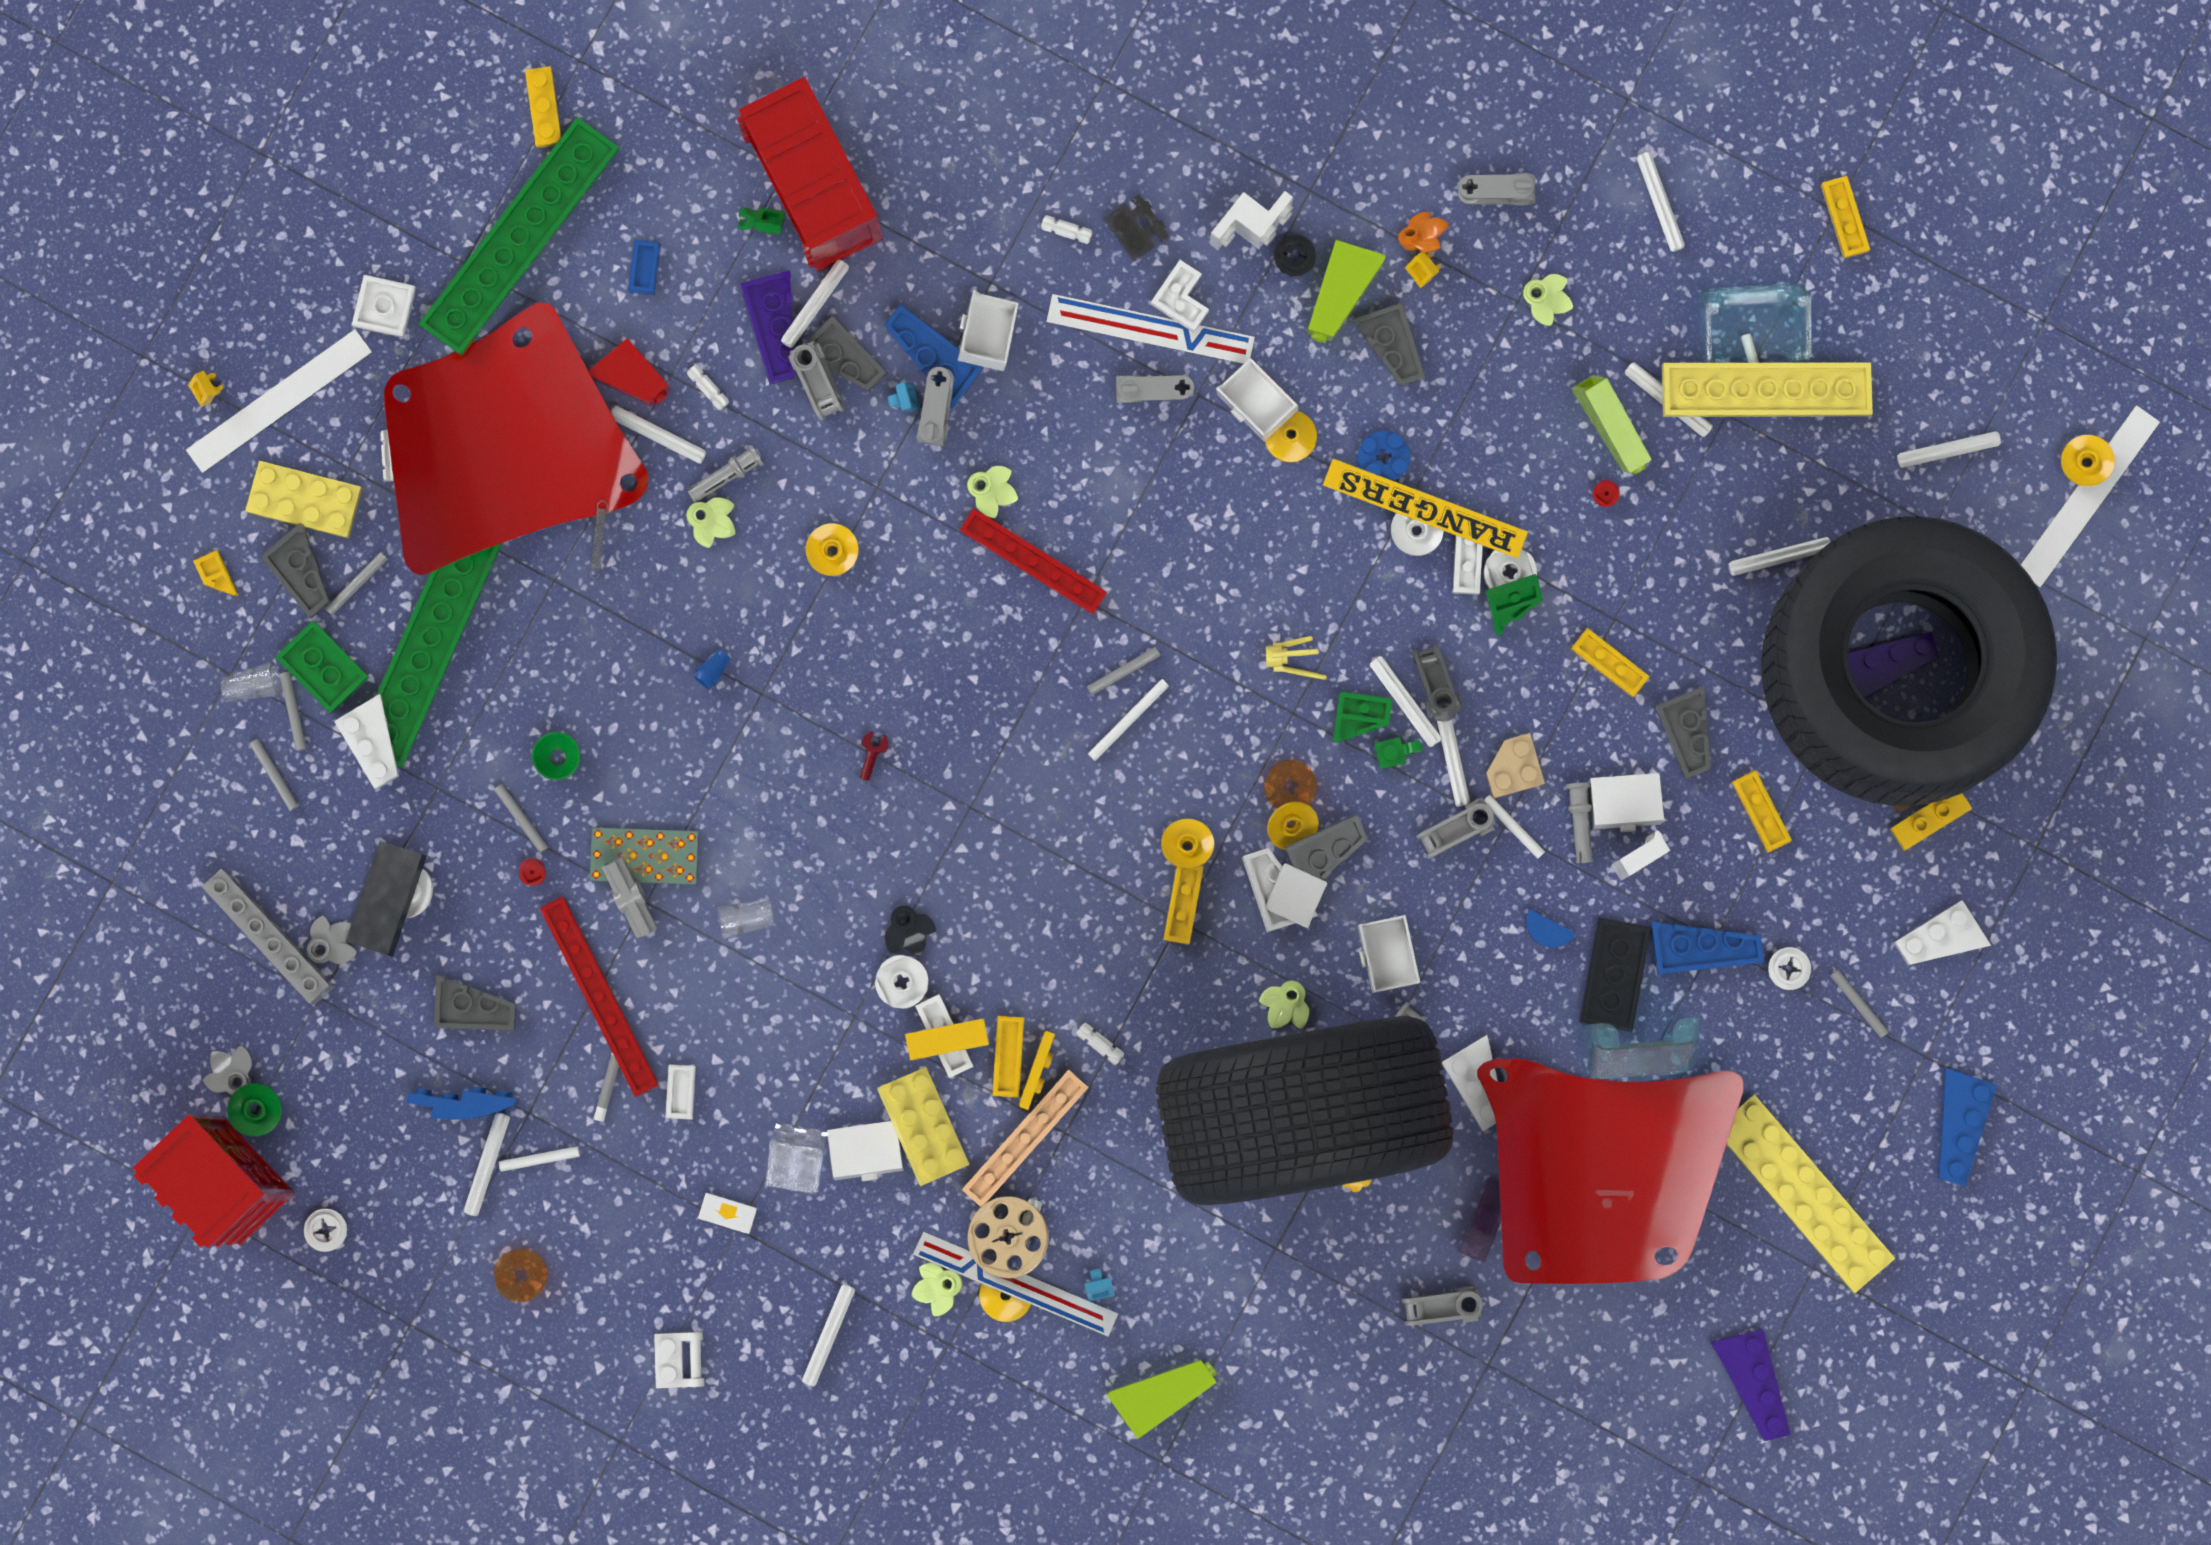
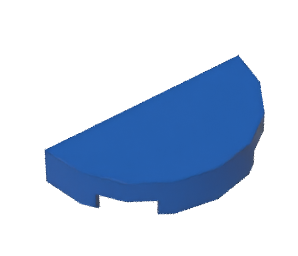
(1547, 932)

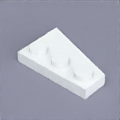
(370, 741)
(1263, 872)
(1942, 936)
(1463, 1072)

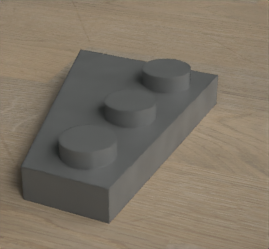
(298, 570)
(1686, 731)
(468, 1008)

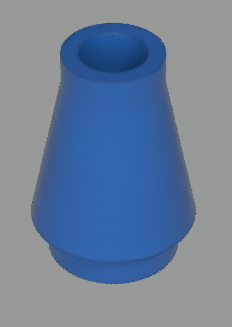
(712, 669)

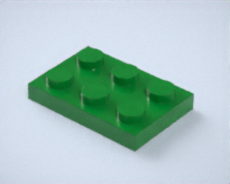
(322, 667)

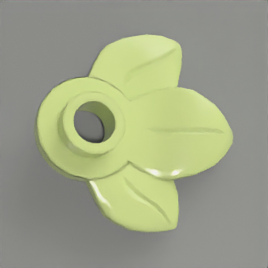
(1552, 298)
(996, 491)
(715, 522)
(1283, 1008)
(933, 1288)

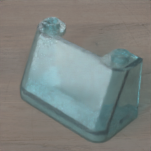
(1772, 314)
(1611, 1059)

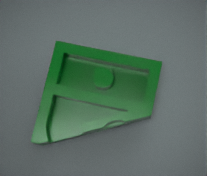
(1512, 601)
(1360, 715)

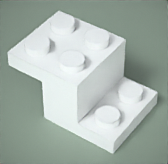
(1252, 221)

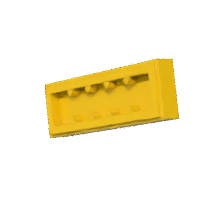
(1929, 820)
(1008, 1056)
(1042, 1060)

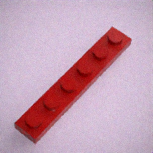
(1033, 561)

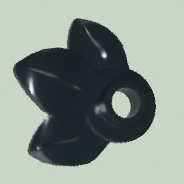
(910, 934)

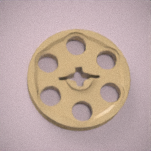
(1018, 1244)

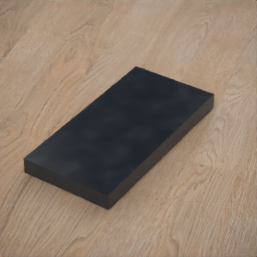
(386, 898)
(1615, 974)

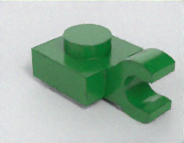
(765, 220)
(1393, 753)

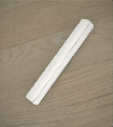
(1660, 201)
(815, 303)
(1654, 388)
(658, 434)
(1949, 449)
(1777, 556)
(1405, 701)
(1453, 761)
(486, 1164)
(828, 1335)

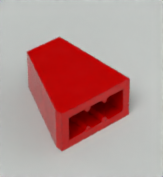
(631, 375)

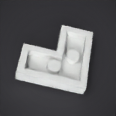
(1174, 297)

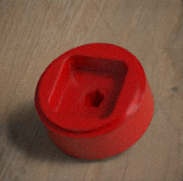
(1606, 493)
(532, 871)

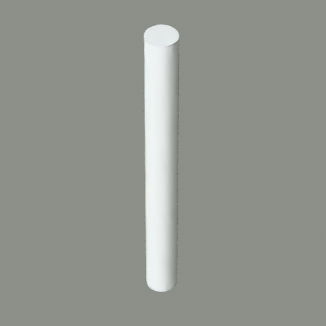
(1128, 719)

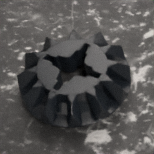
(1305, 249)

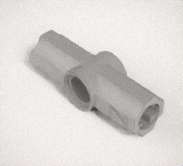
(629, 897)

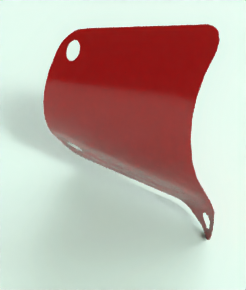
(502, 444)
(1583, 1135)

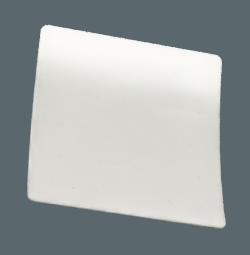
(1295, 895)

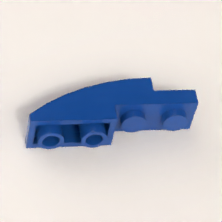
(471, 1106)

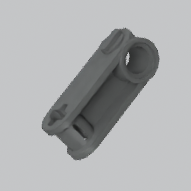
(1436, 684)

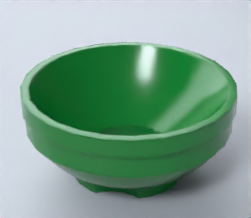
(546, 746)

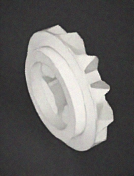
(1799, 961)
(315, 1222)

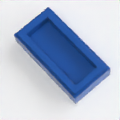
(644, 267)

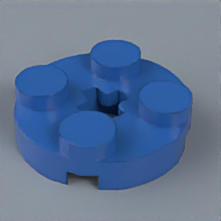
(1390, 443)

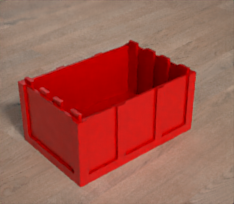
(810, 174)
(213, 1181)

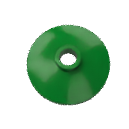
(252, 1123)

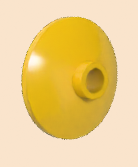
(1297, 448)
(2090, 448)
(832, 536)
(1304, 823)
(1187, 832)
(1001, 1309)

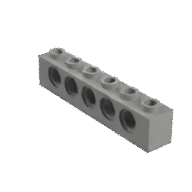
(268, 936)

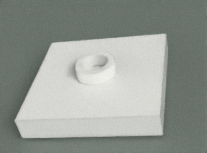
(384, 306)

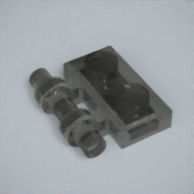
(1130, 232)

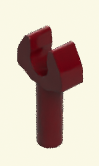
(872, 753)

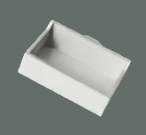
(987, 331)
(1257, 400)
(1626, 801)
(1644, 855)
(1388, 954)
(864, 1151)

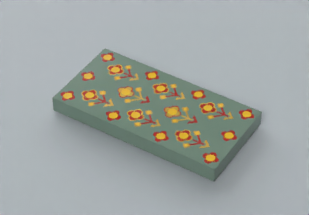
(649, 854)

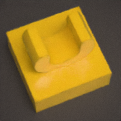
(1422, 268)
(203, 388)

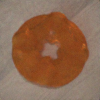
(1298, 773)
(506, 1279)

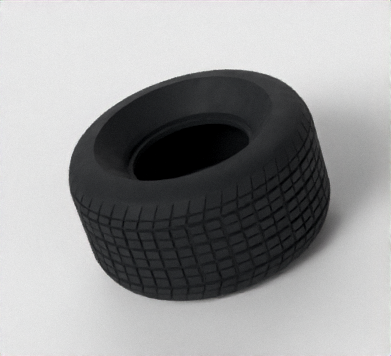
(1986, 604)
(1304, 1111)

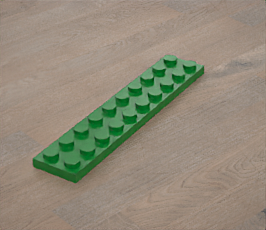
(519, 236)
(430, 645)

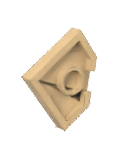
(1514, 767)

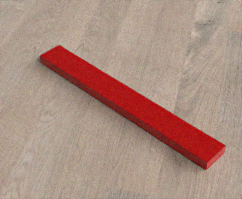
(599, 996)

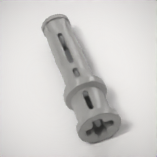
(735, 468)
(1579, 808)

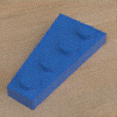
(931, 350)
(1692, 949)
(1963, 1119)

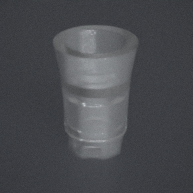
(252, 683)
(743, 917)

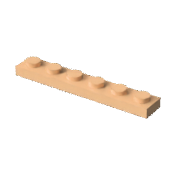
(1025, 1138)

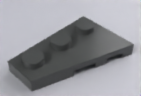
(1393, 342)
(846, 355)
(1327, 848)

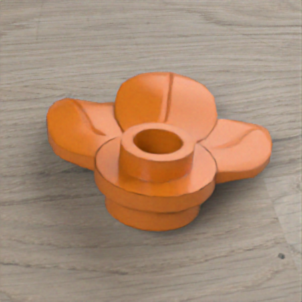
(1422, 233)

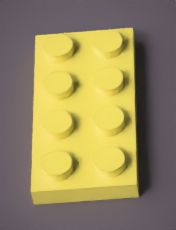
(303, 498)
(923, 1126)

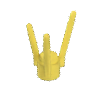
(1278, 655)

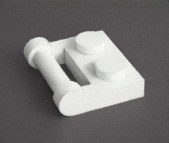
(670, 1360)

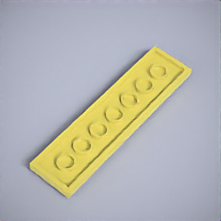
(1766, 389)
(1806, 1195)

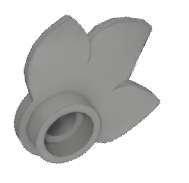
(333, 940)
(227, 1069)

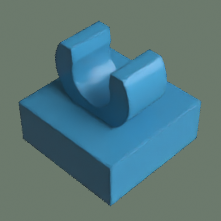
(905, 397)
(1099, 1287)

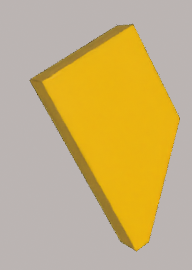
(215, 573)

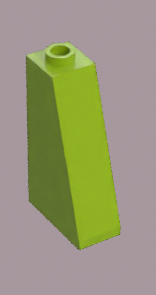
(1344, 283)
(1612, 423)
(1159, 1396)

